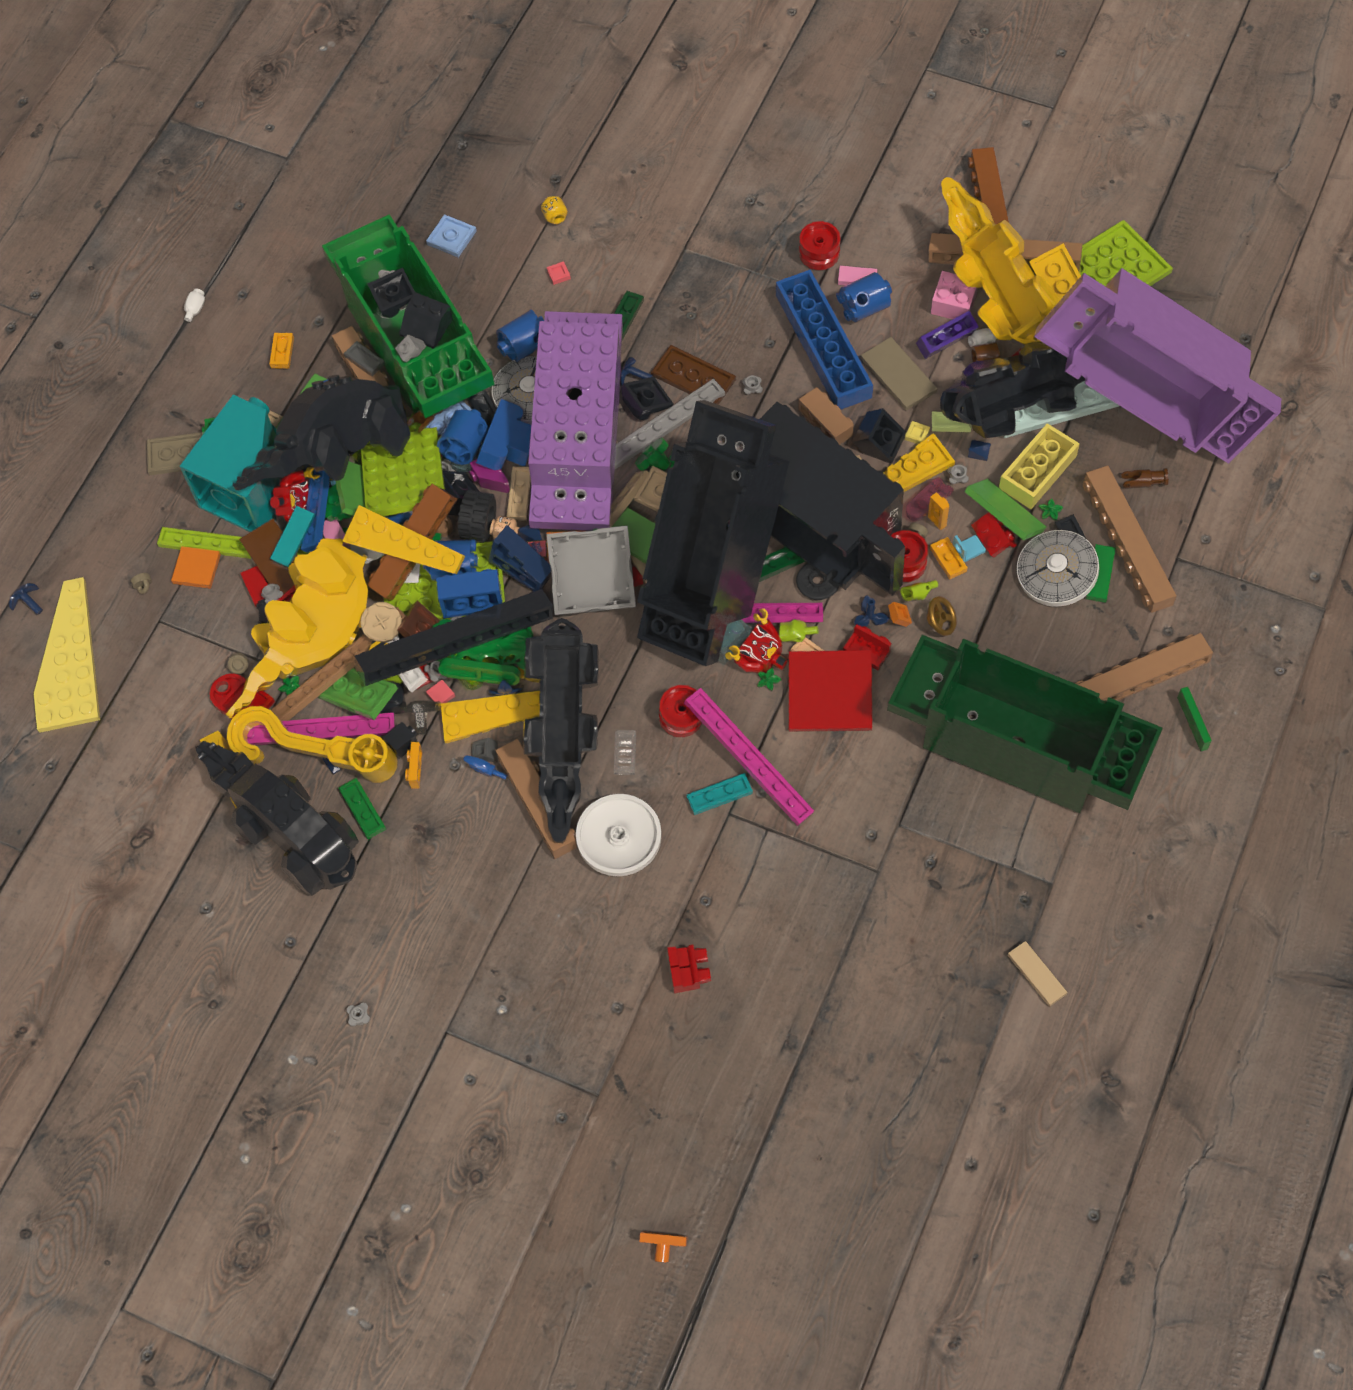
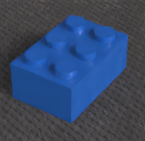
(468, 592)

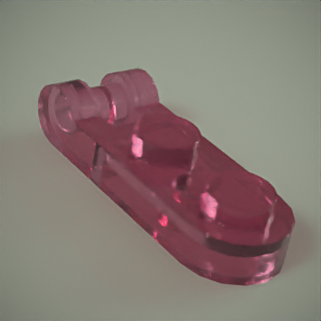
(919, 505)

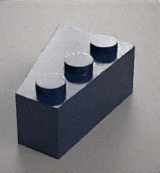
(519, 560)

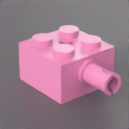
(952, 297)

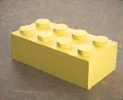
(1039, 466)

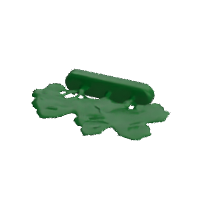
(483, 671)

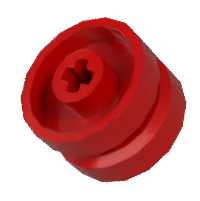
(819, 245)
(915, 554)
(675, 715)

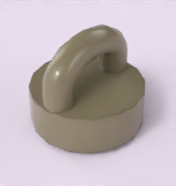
(918, 528)
(141, 580)
(238, 663)

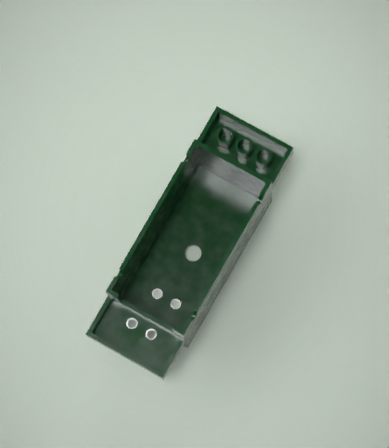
(1069, 734)

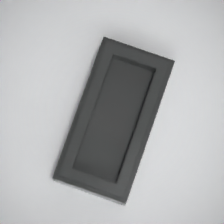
(364, 358)

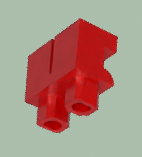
(684, 968)

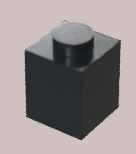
(400, 739)

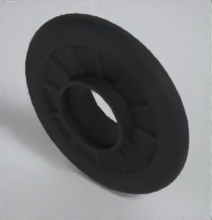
(812, 590)

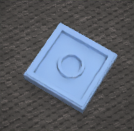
(451, 235)

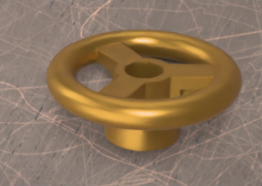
(937, 616)

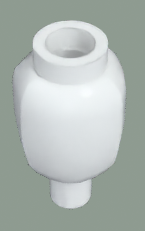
(193, 304)
(981, 337)

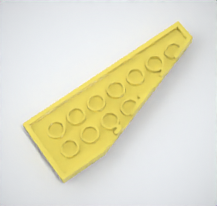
(67, 677)

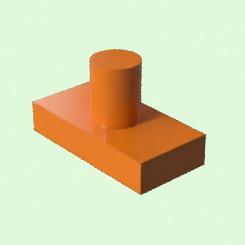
(663, 1243)

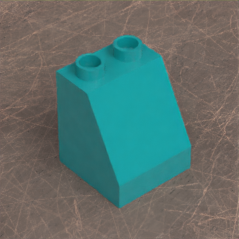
(221, 456)

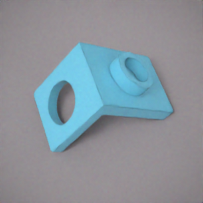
(968, 548)

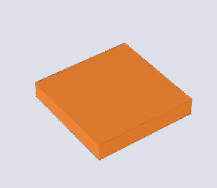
(196, 567)

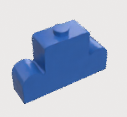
(506, 438)

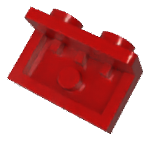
(993, 534)
(865, 639)

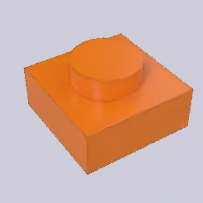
(899, 614)

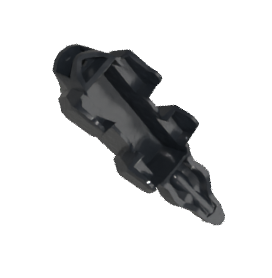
(998, 387)
(328, 425)
(562, 732)
(278, 807)

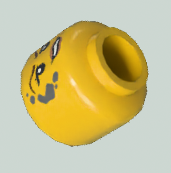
(554, 210)

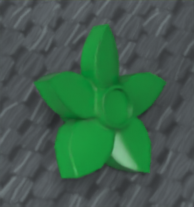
(1050, 510)
(768, 679)
(290, 685)

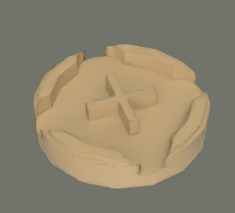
(381, 622)

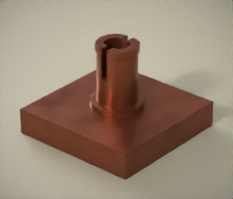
(417, 620)

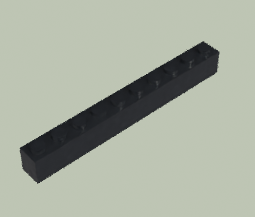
(453, 637)

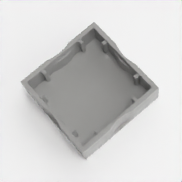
(591, 570)

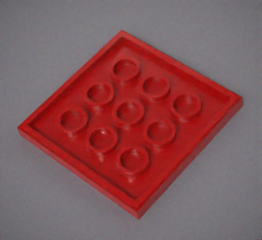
(830, 690)

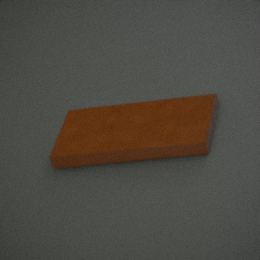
(690, 372)
(260, 546)

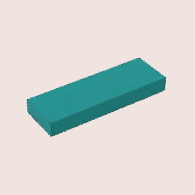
(293, 536)
(719, 794)

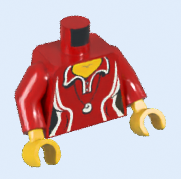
(292, 493)
(760, 649)

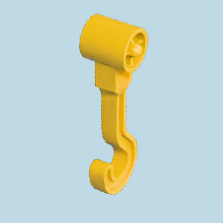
(364, 754)

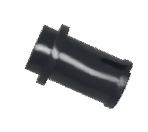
(262, 616)

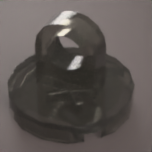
(420, 708)

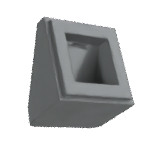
(485, 749)

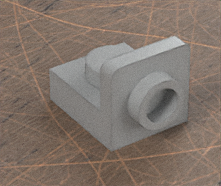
(410, 348)

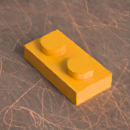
(281, 350)
(938, 510)
(948, 558)
(414, 756)

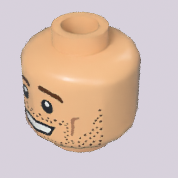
(500, 523)

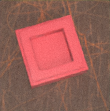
(558, 273)
(440, 692)

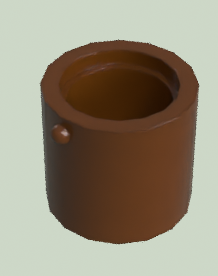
(985, 352)

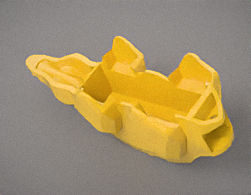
(995, 262)
(314, 622)

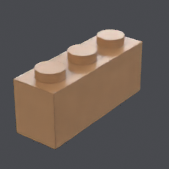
(826, 415)

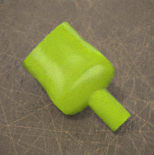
(918, 590)
(796, 631)

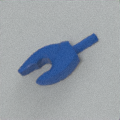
(483, 767)

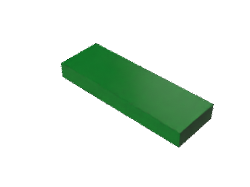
(1101, 587)
(1194, 719)
(362, 808)

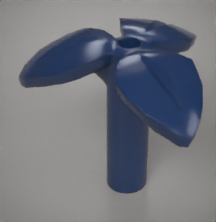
(629, 369)
(21, 593)
(868, 608)
(505, 689)

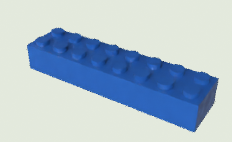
(824, 340)

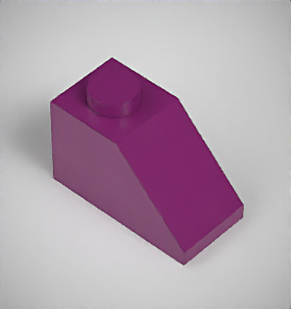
(489, 478)

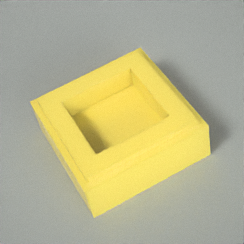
(917, 432)

